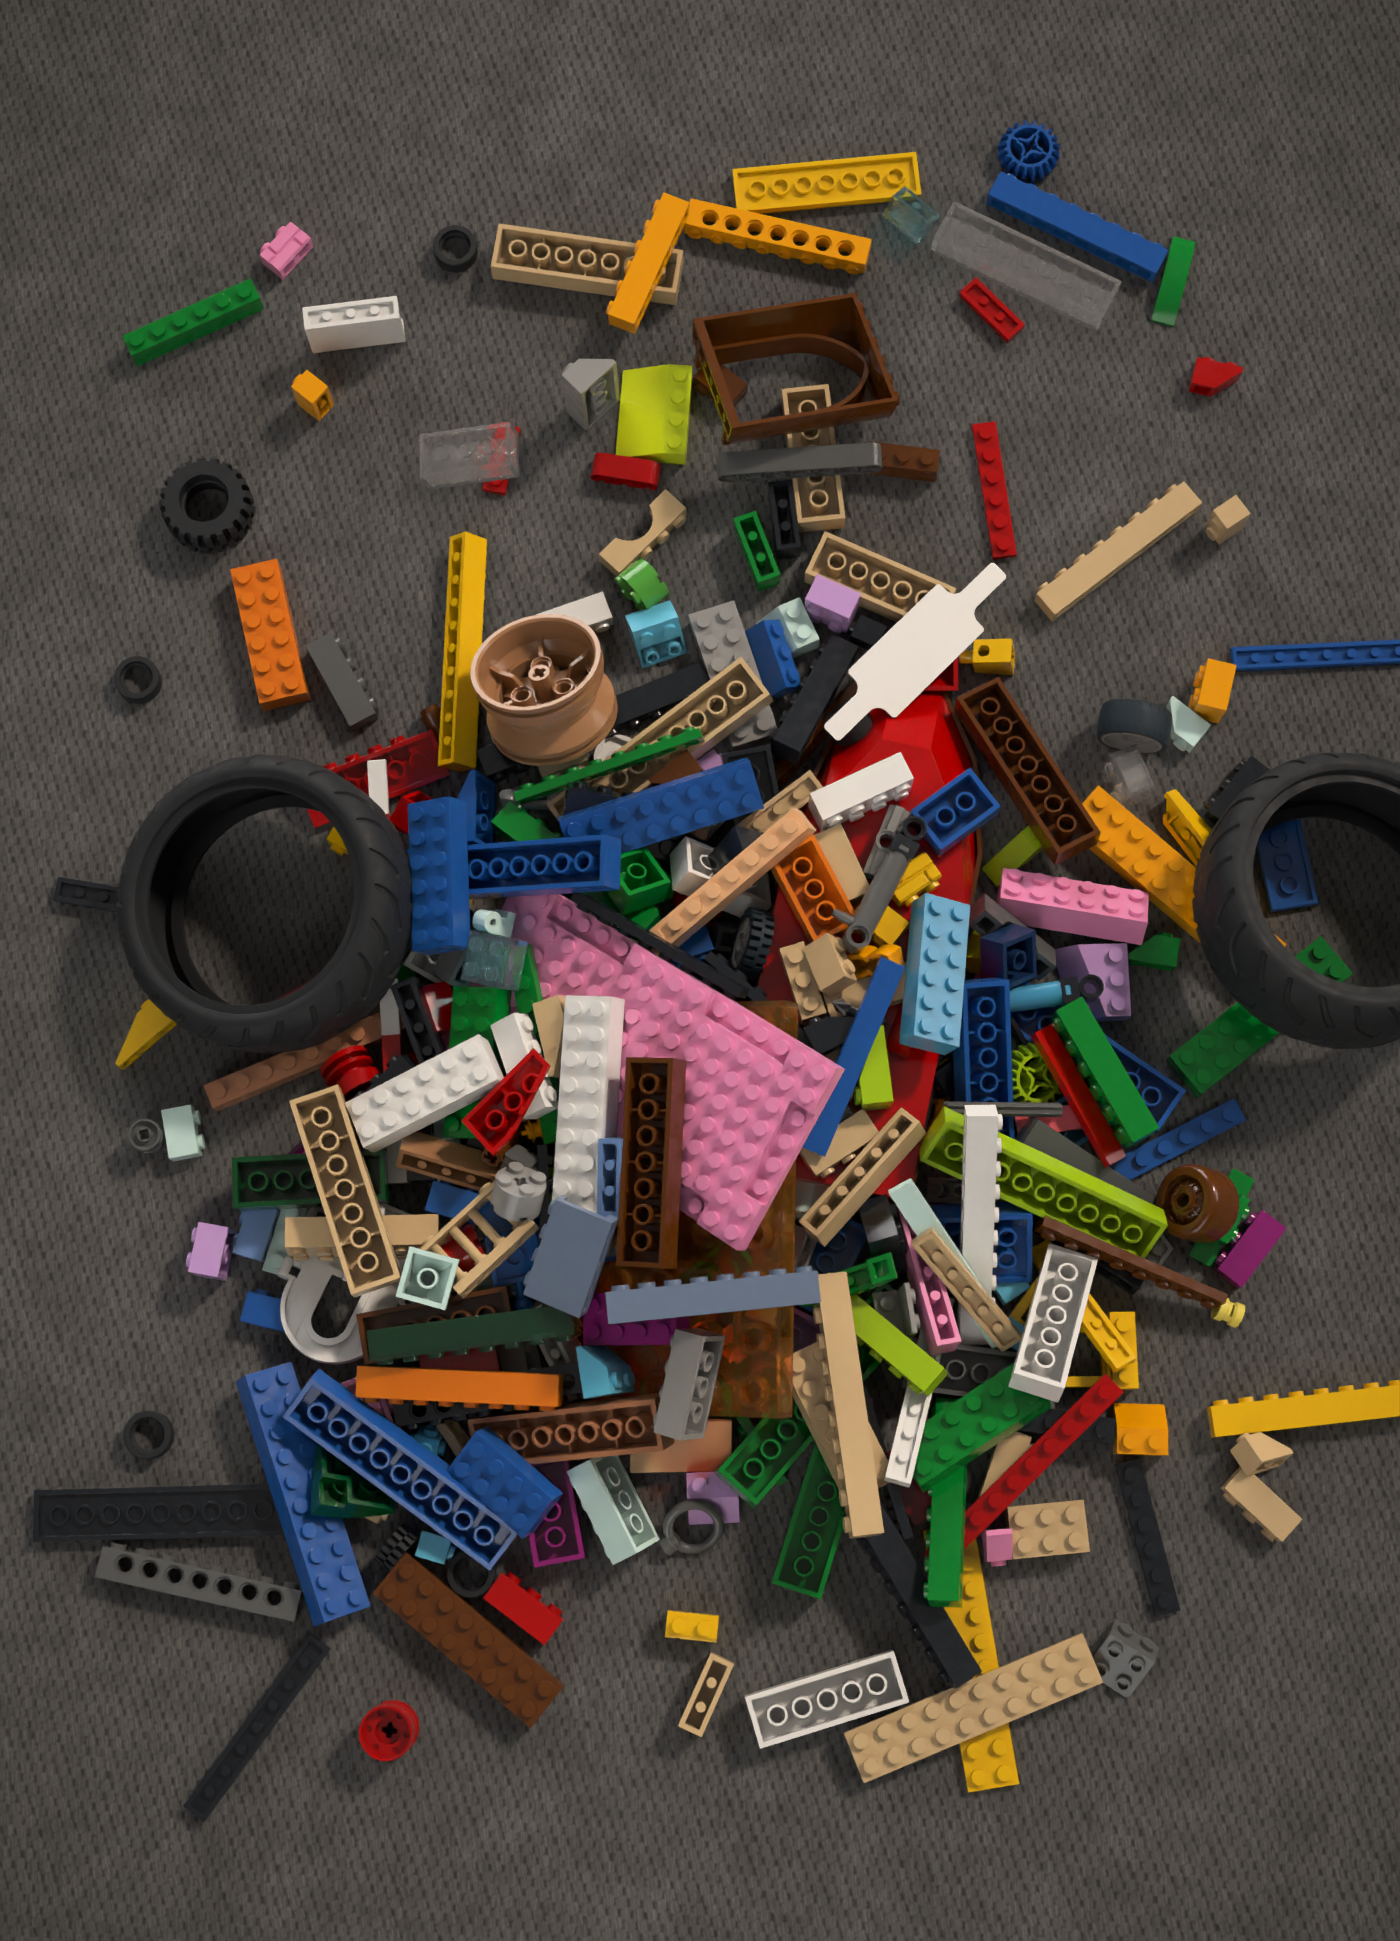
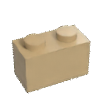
(1227, 520)
(830, 964)

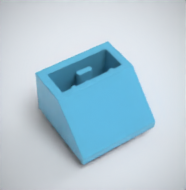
(656, 634)

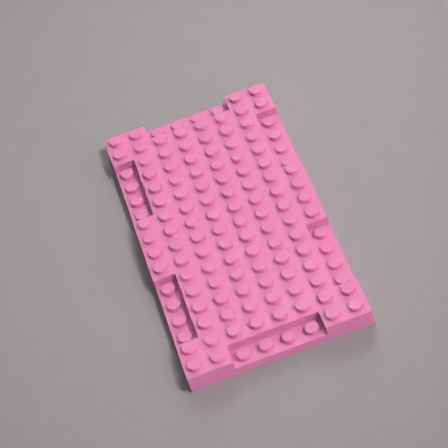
(746, 1081)

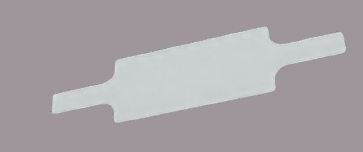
(915, 651)

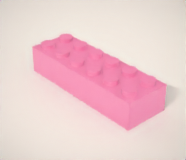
(1074, 906)

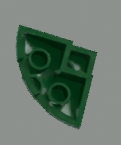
(343, 1492)

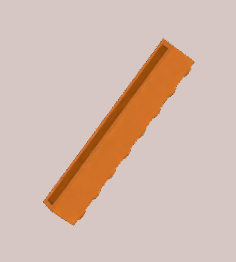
(459, 1386)

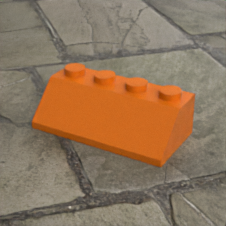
(812, 890)

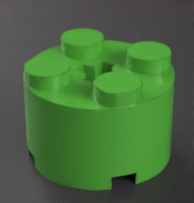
(641, 585)

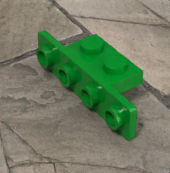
(1207, 1252)

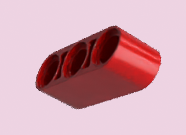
(625, 470)

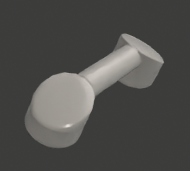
(508, 795)

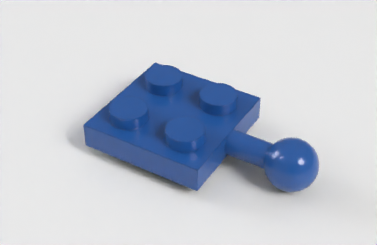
(515, 1269)

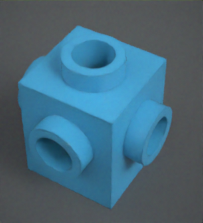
(431, 1439)

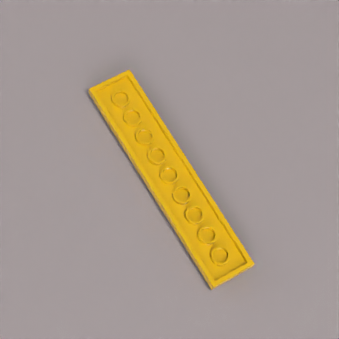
(989, 1756)

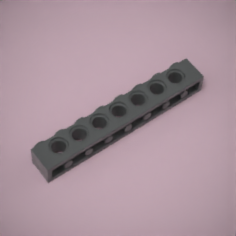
(110, 1568)

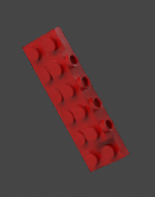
(409, 765)

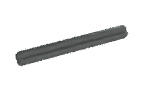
(1014, 1109)

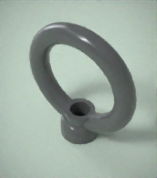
(671, 1541)

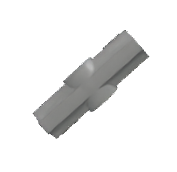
(893, 820)

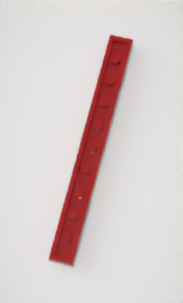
(1038, 1457)

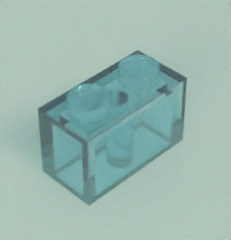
(911, 215)

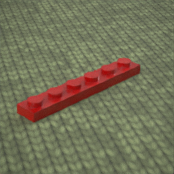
(994, 490)

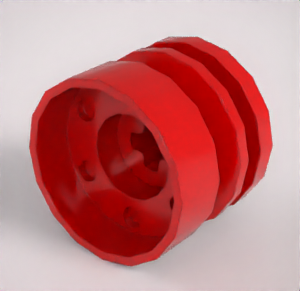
(349, 1069)
(377, 1739)

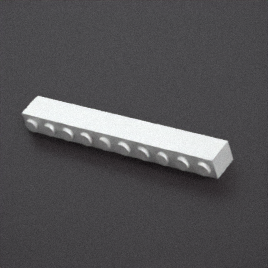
(978, 1205)

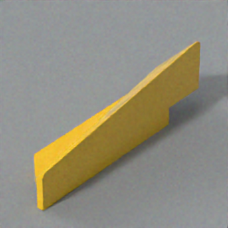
(1185, 825)

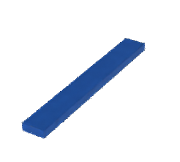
(1316, 655)
(855, 1051)

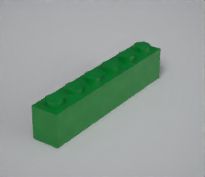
(193, 322)

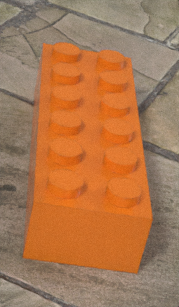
(270, 634)

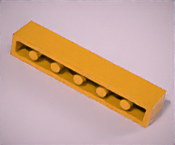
(648, 263)

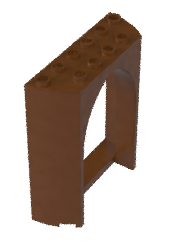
(821, 327)

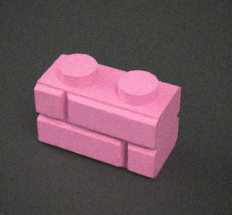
(285, 250)

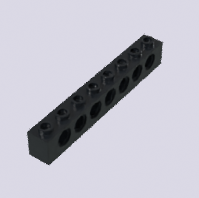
(407, 1414)

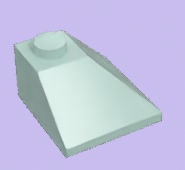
(427, 1278)

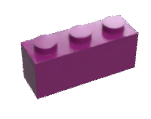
(1249, 1248)

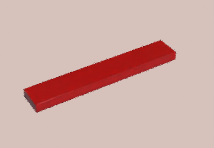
(1078, 1095)

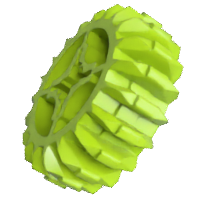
(1025, 1083)

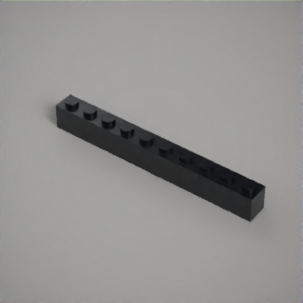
(634, 706)

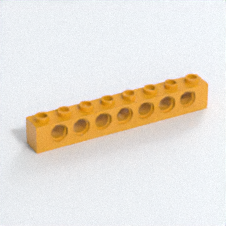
(770, 227)

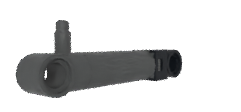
(883, 885)

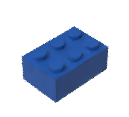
(956, 811)

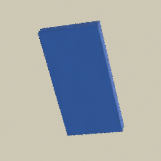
(1286, 868)

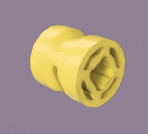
(1229, 1312)

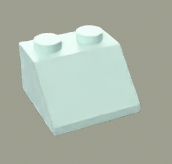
(796, 625)

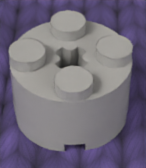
(518, 1192)

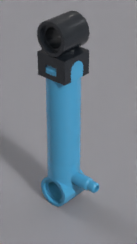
(1054, 993)

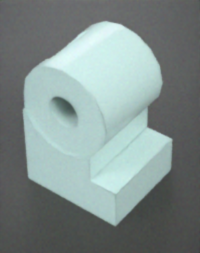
(494, 922)

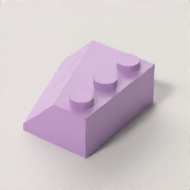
(1108, 963)

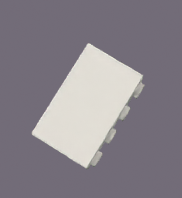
(353, 324)

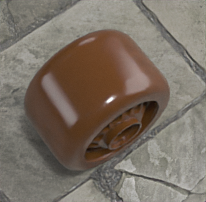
(1198, 1203)

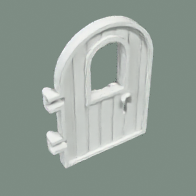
(303, 1295)

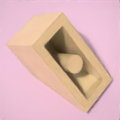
(1259, 1453)

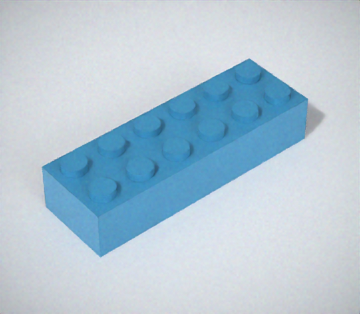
(935, 974)

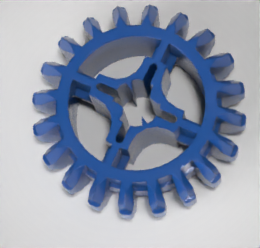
(1042, 161)

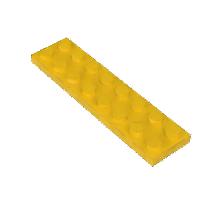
(825, 183)

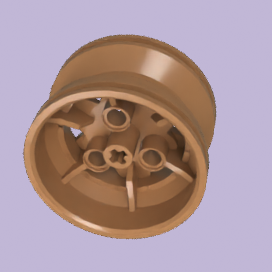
(553, 687)

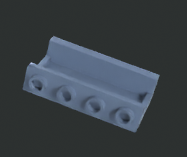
(569, 1257)

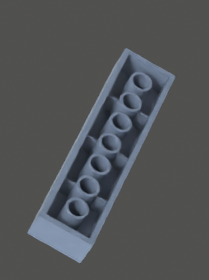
(714, 1296)

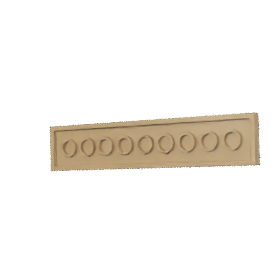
(973, 1707)

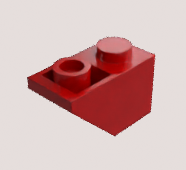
(1213, 376)

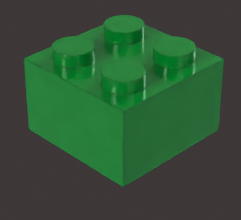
(641, 882)

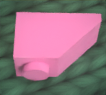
(997, 1546)

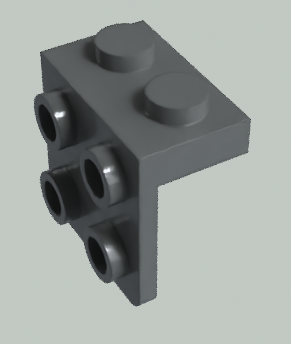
(1124, 1658)

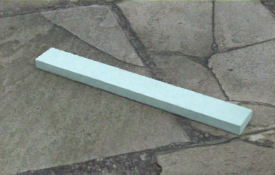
(921, 1218)

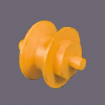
(532, 1130)

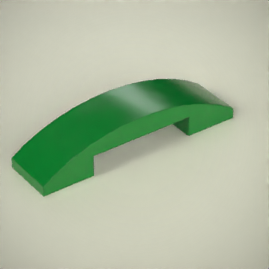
(1173, 281)
(869, 1275)

